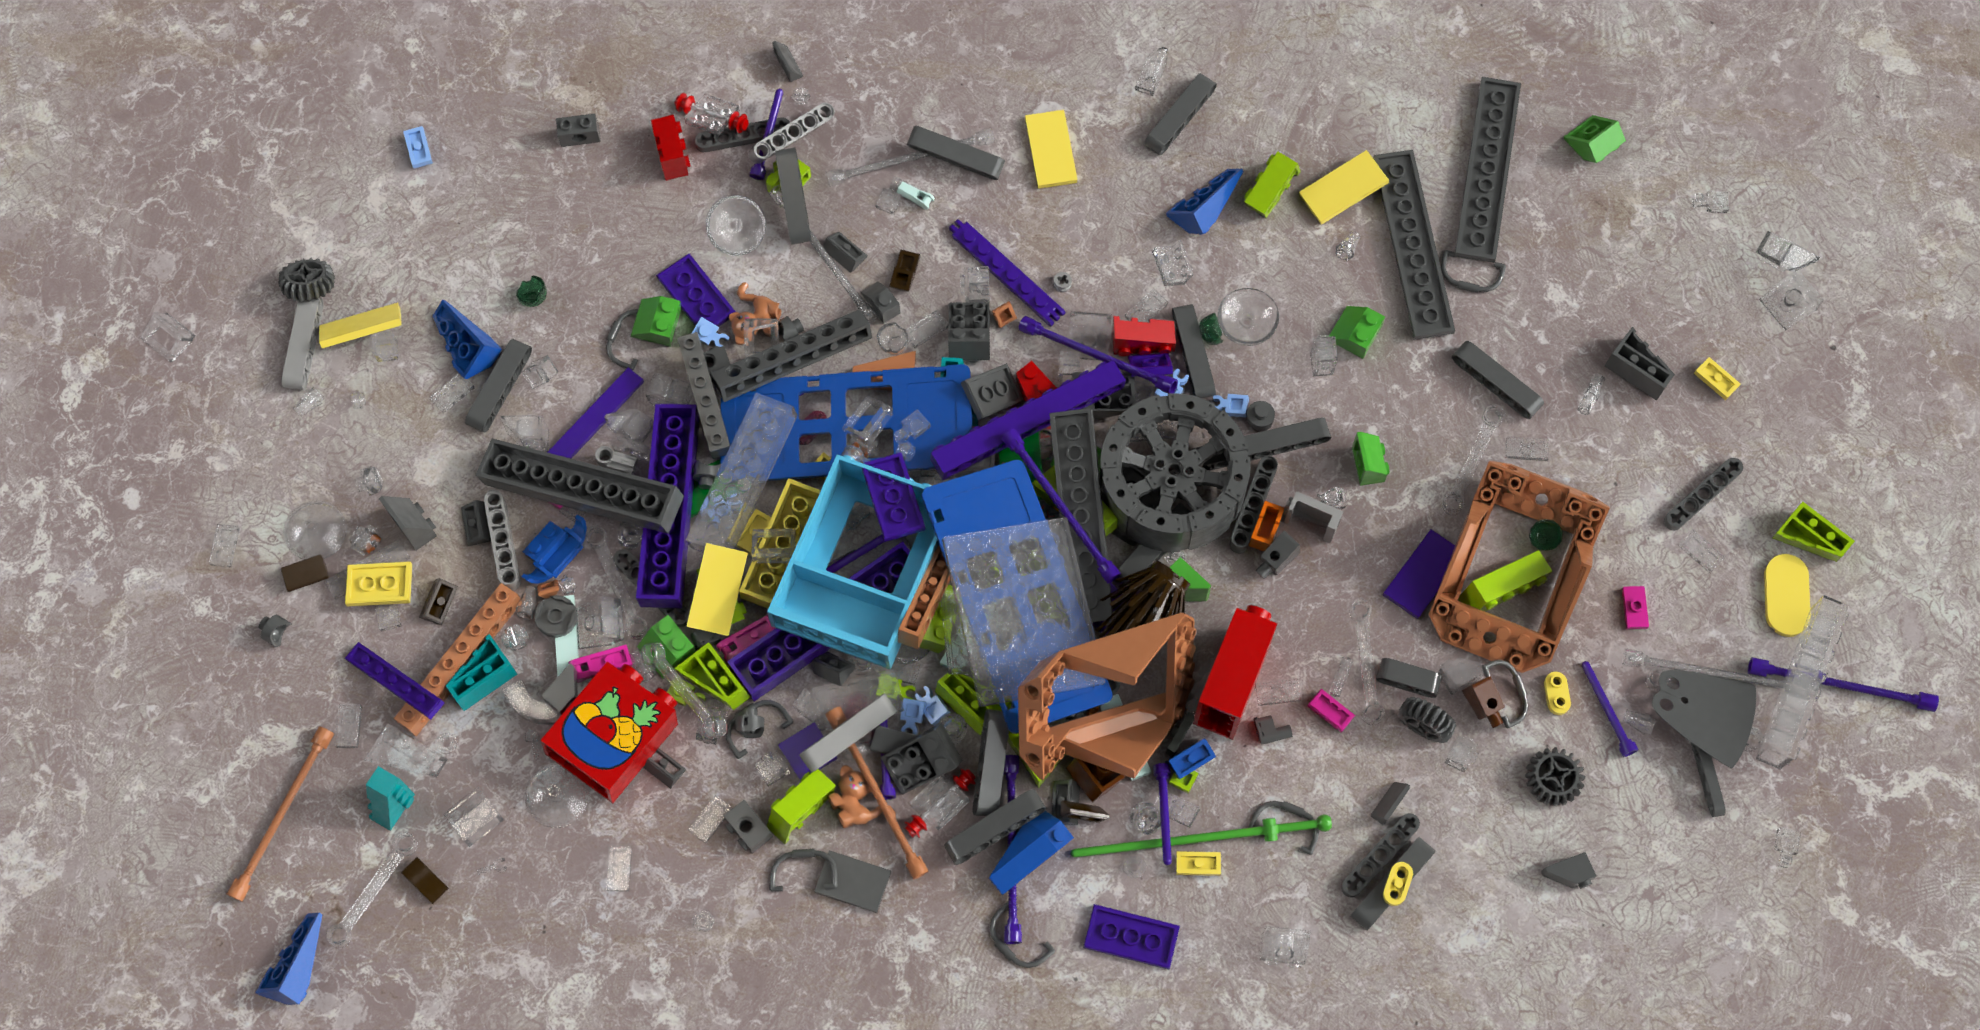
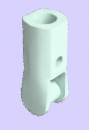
(912, 194)

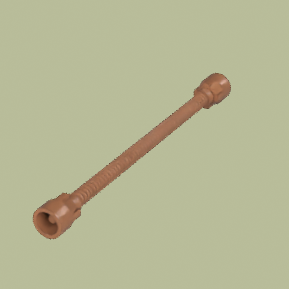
(915, 864)
(240, 886)

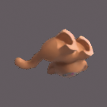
(763, 308)
(853, 788)

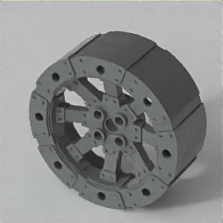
(1178, 531)

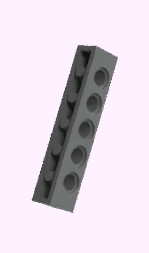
(704, 395)

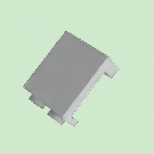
(1314, 512)

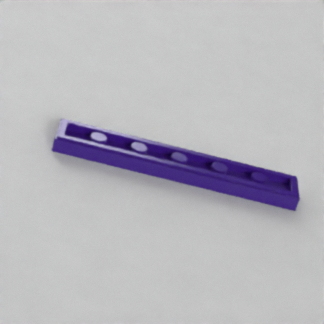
(594, 418)
(394, 680)

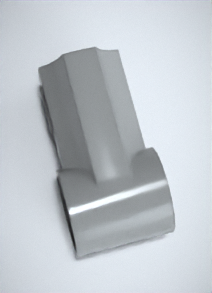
(617, 461)

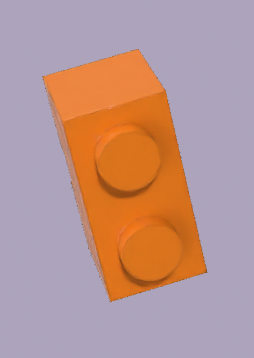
(1266, 526)

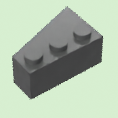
(1639, 365)

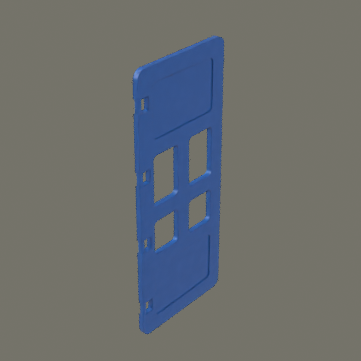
(938, 400)
(996, 500)

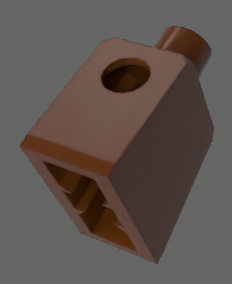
(1480, 695)

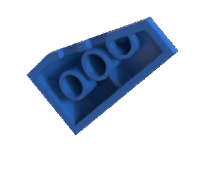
(1207, 203)
(468, 344)
(1029, 849)
(293, 972)

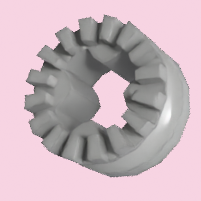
(1065, 286)

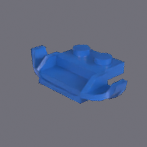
(554, 549)

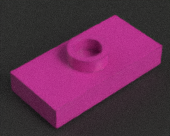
(1635, 607)
(1331, 710)

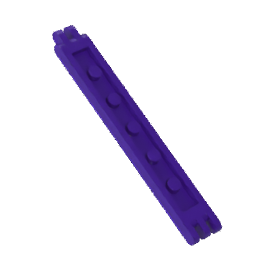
(1006, 272)

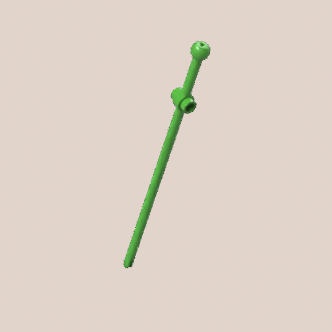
(1269, 830)

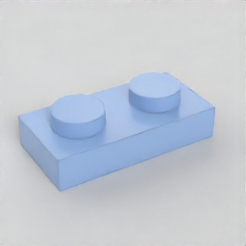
(418, 147)

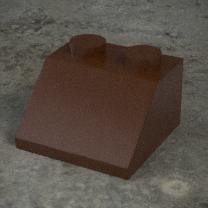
(1093, 779)

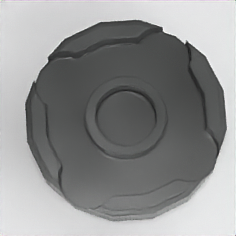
(556, 616)

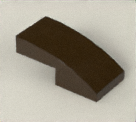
(905, 270)
(424, 880)

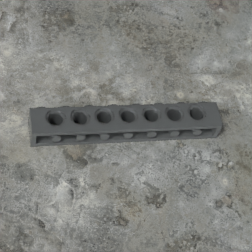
(791, 355)

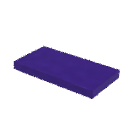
(695, 290)
(893, 501)
(1421, 575)
(1131, 937)

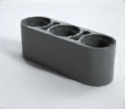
(1409, 677)

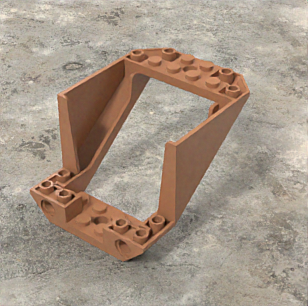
(1517, 490)
(1117, 737)

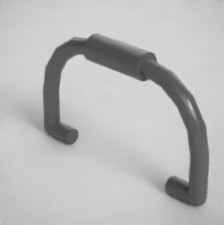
(1466, 285)
(611, 338)
(1519, 686)
(738, 755)
(1292, 809)
(803, 853)
(1006, 951)

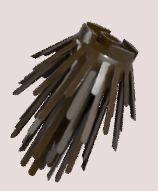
(1149, 598)

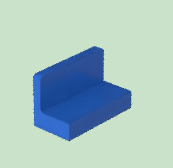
(1191, 758)

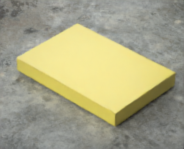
(378, 584)

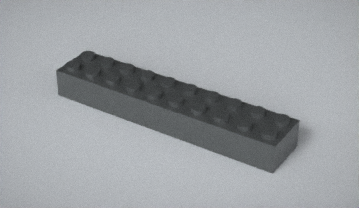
(580, 485)

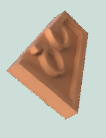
(900, 361)

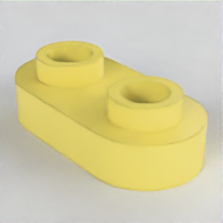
(1557, 692)
(1397, 884)

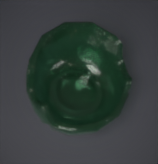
(532, 292)
(1210, 329)
(1546, 534)

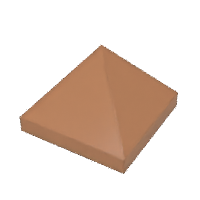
(1004, 314)
(548, 589)

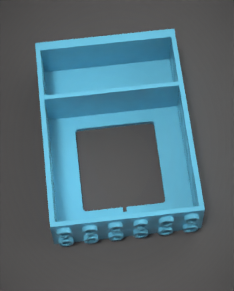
(835, 608)

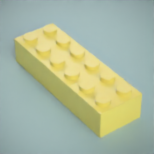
(790, 512)

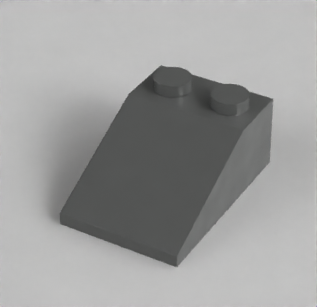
(410, 520)

